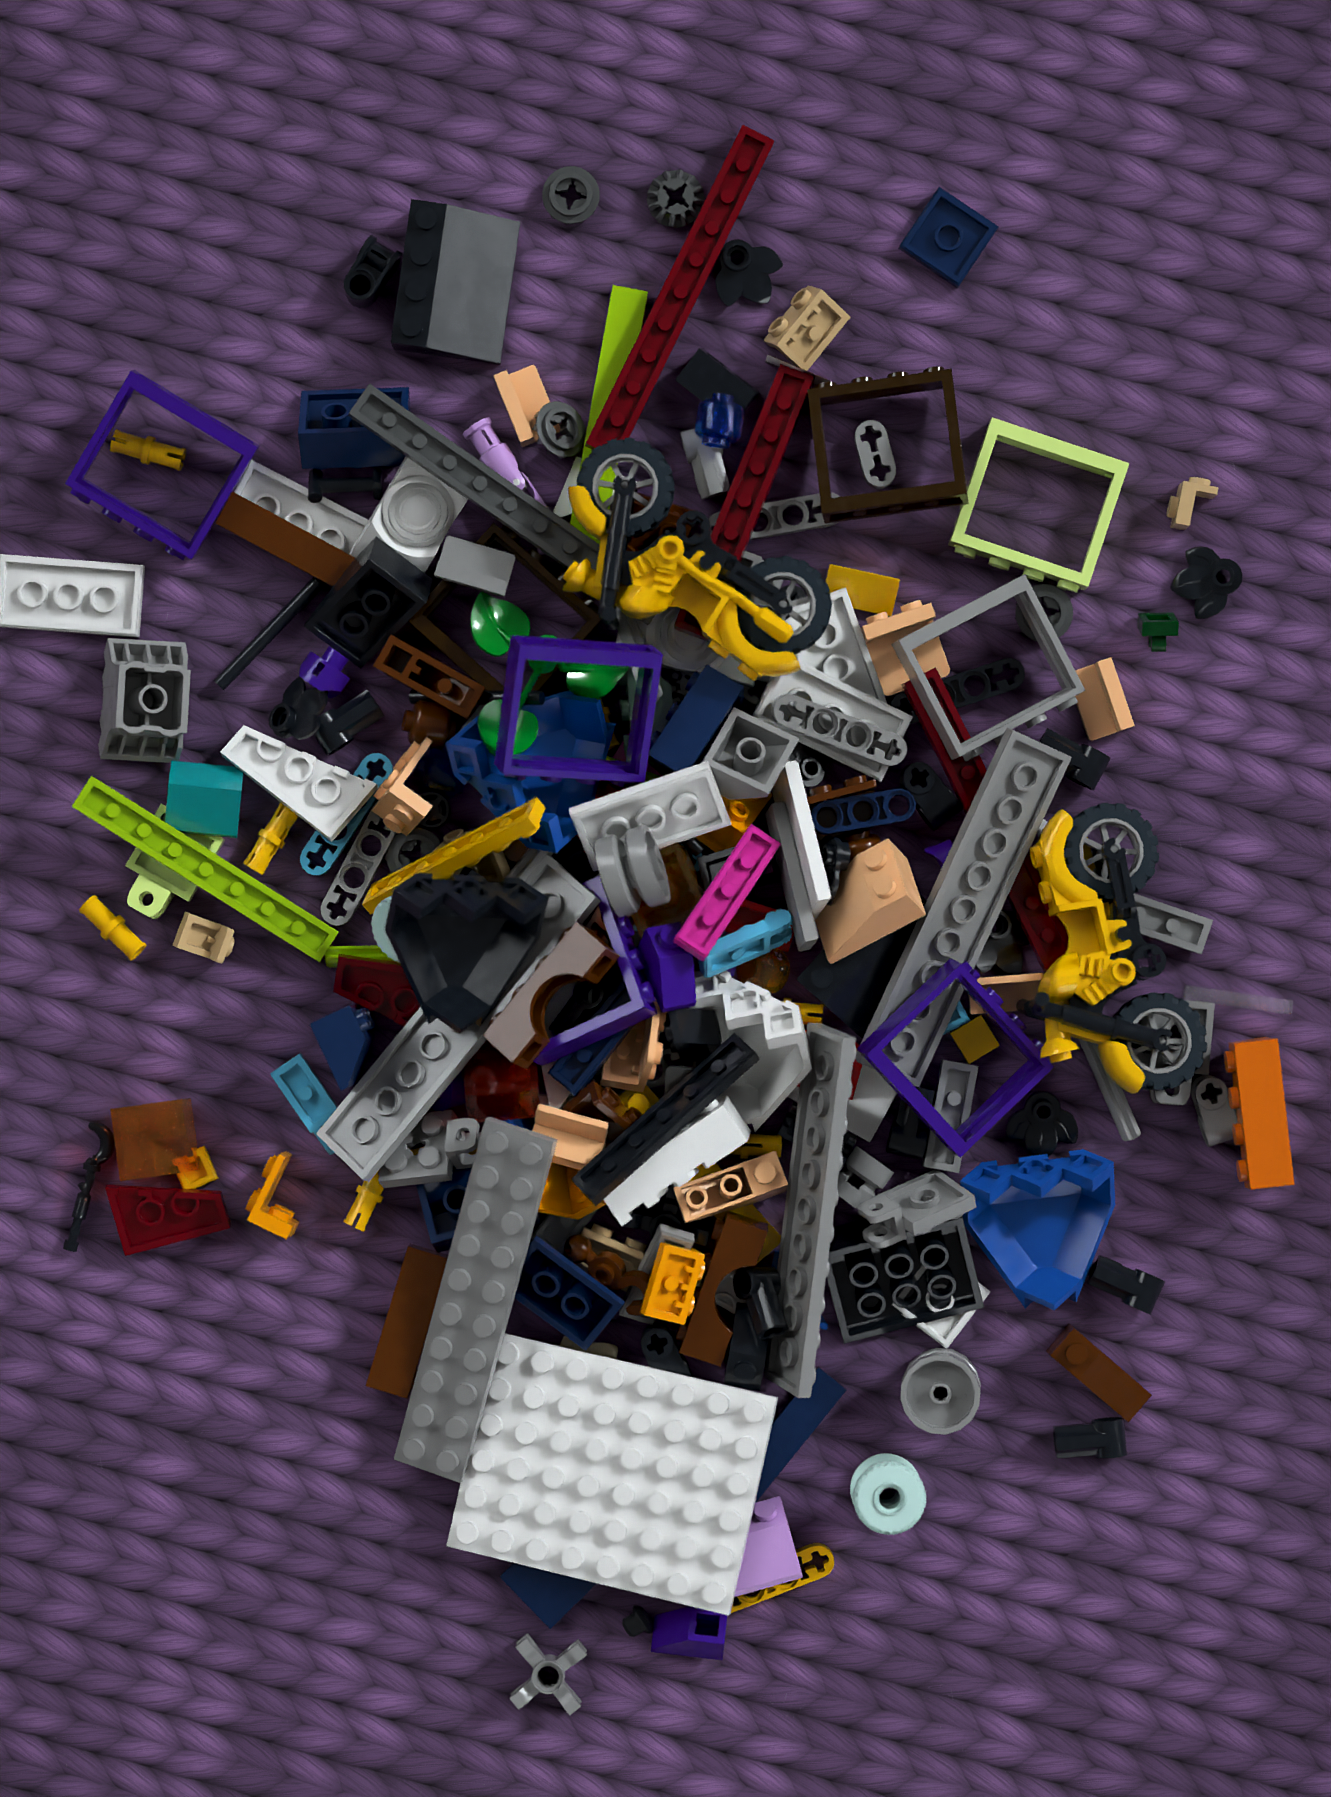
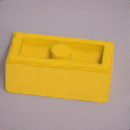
(865, 589)

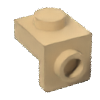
(1181, 505)
(204, 937)

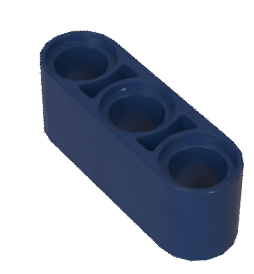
(880, 811)

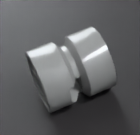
(867, 1168)

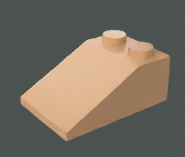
(871, 901)

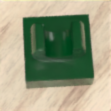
(1157, 627)

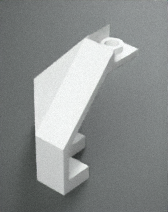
(770, 1029)

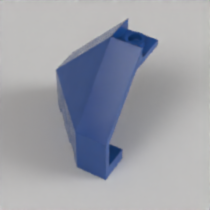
(567, 728)
(1042, 1221)

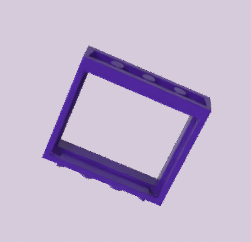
(117, 509)
(587, 652)
(640, 991)
(1001, 1101)

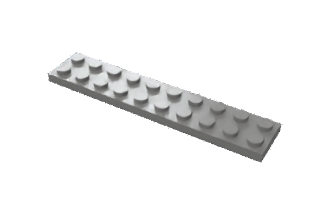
(970, 892)
(431, 1055)
(810, 1207)
(475, 1298)

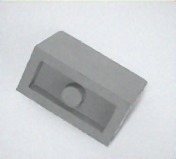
(475, 566)

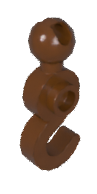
(607, 1269)

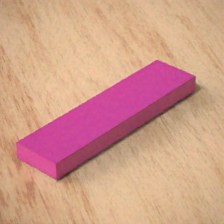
(726, 892)

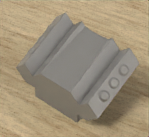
(144, 700)

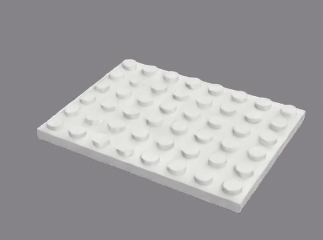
(614, 1473)

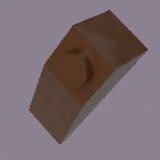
(429, 677)
(1098, 1373)

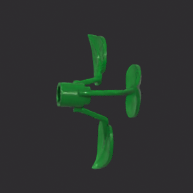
(491, 628)

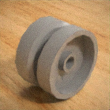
(632, 871)
(934, 1412)

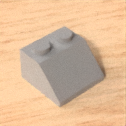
(748, 756)

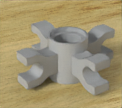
(534, 1685)

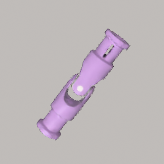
(499, 457)

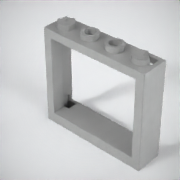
(1047, 640)

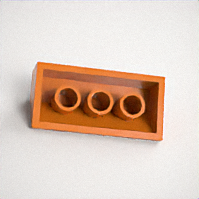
(1260, 1113)

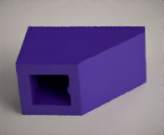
(690, 1633)

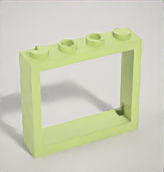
(1057, 450)

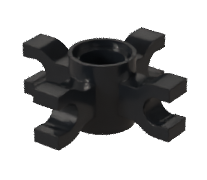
(647, 1221)

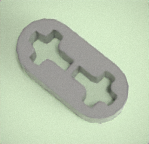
(883, 452)

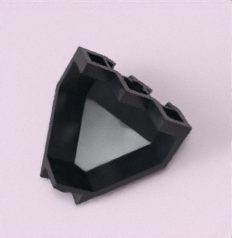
(462, 941)

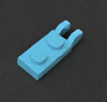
(748, 943)
(305, 1094)

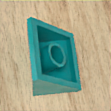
(204, 798)

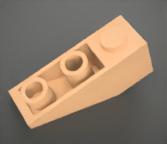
(732, 1188)

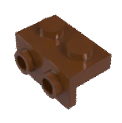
(604, 1106)

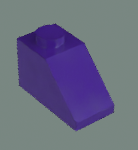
(668, 967)

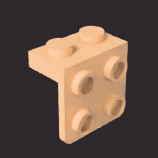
(884, 631)
(398, 804)
(636, 1055)

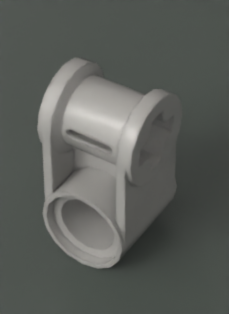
(1214, 1115)

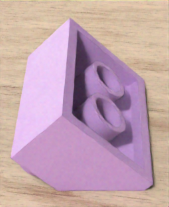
(769, 1550)

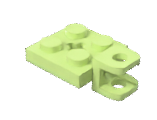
(160, 880)

